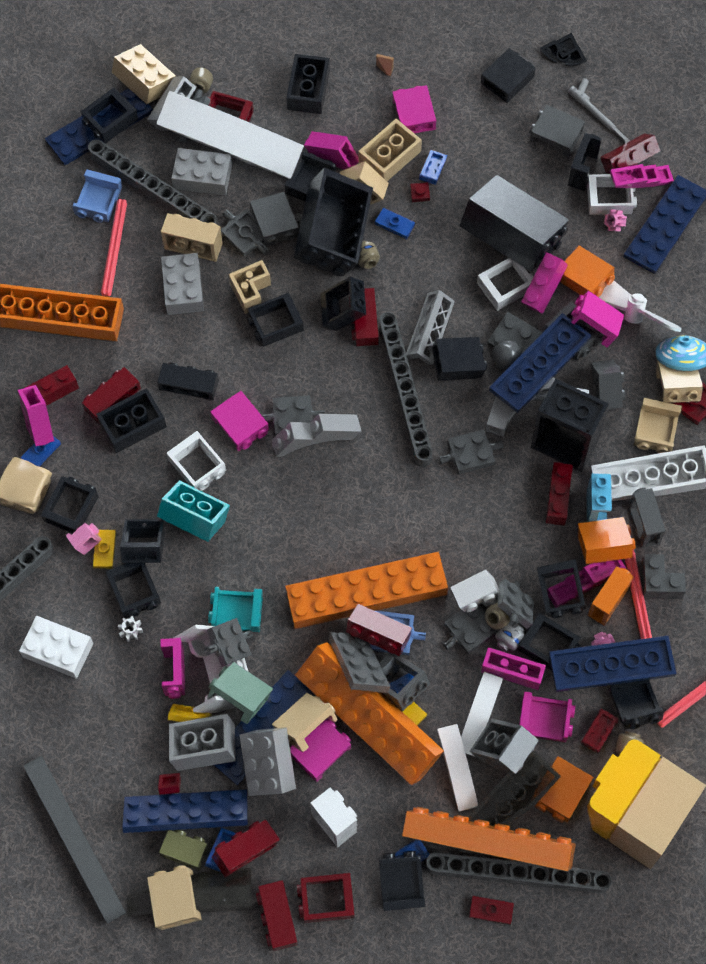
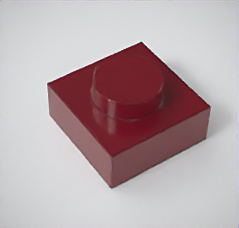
(420, 192)
(169, 783)

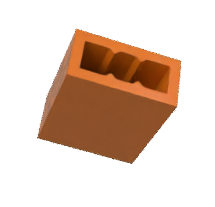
(587, 272)
(605, 540)
(610, 595)
(566, 792)

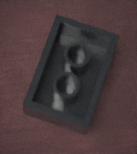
(308, 83)
(131, 420)

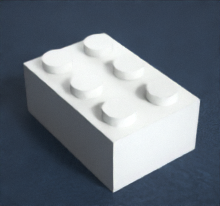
(56, 647)
(334, 817)

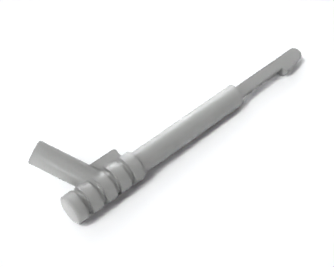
(583, 99)

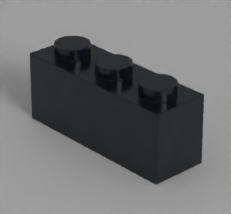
(188, 381)

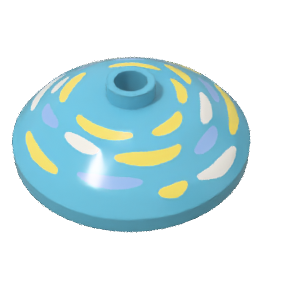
(682, 353)

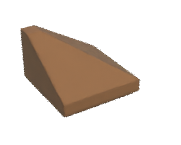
(385, 63)

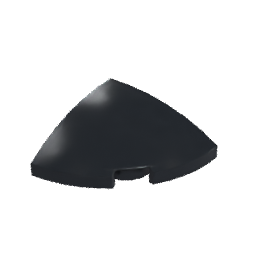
(565, 51)

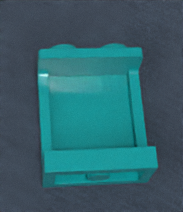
(239, 605)

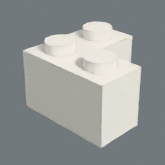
(476, 590)

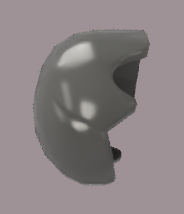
(505, 354)

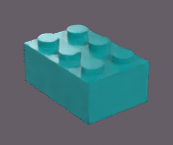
(193, 510)

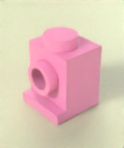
(84, 538)

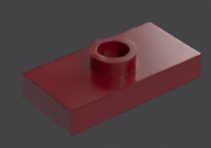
(599, 731)
(491, 910)

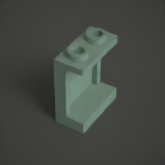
(241, 690)

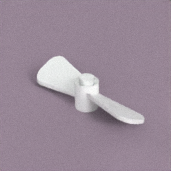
(633, 305)

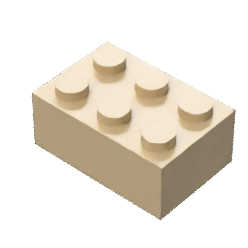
(142, 73)
(391, 149)
(191, 236)

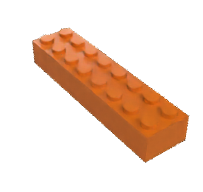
(60, 312)
(371, 587)
(371, 716)
(488, 839)

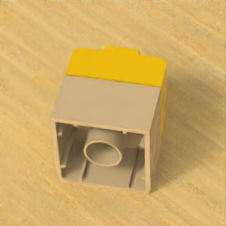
(641, 801)

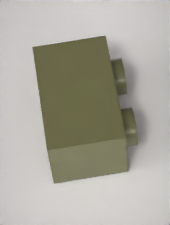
(184, 849)

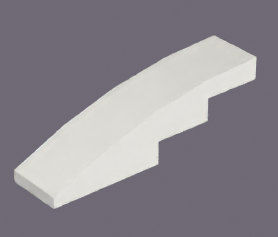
(480, 710)
(457, 767)

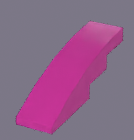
(641, 176)
(590, 577)

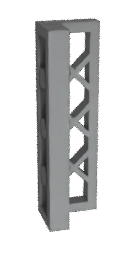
(427, 323)

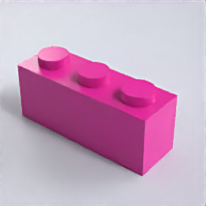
(544, 283)
(513, 668)

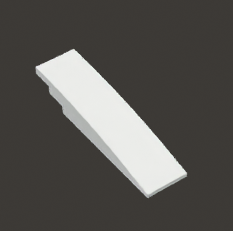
(230, 135)
(663, 472)

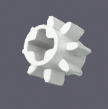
(126, 632)

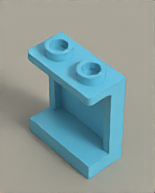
(599, 497)

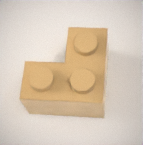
(367, 175)
(247, 283)

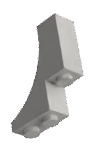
(502, 413)
(321, 429)

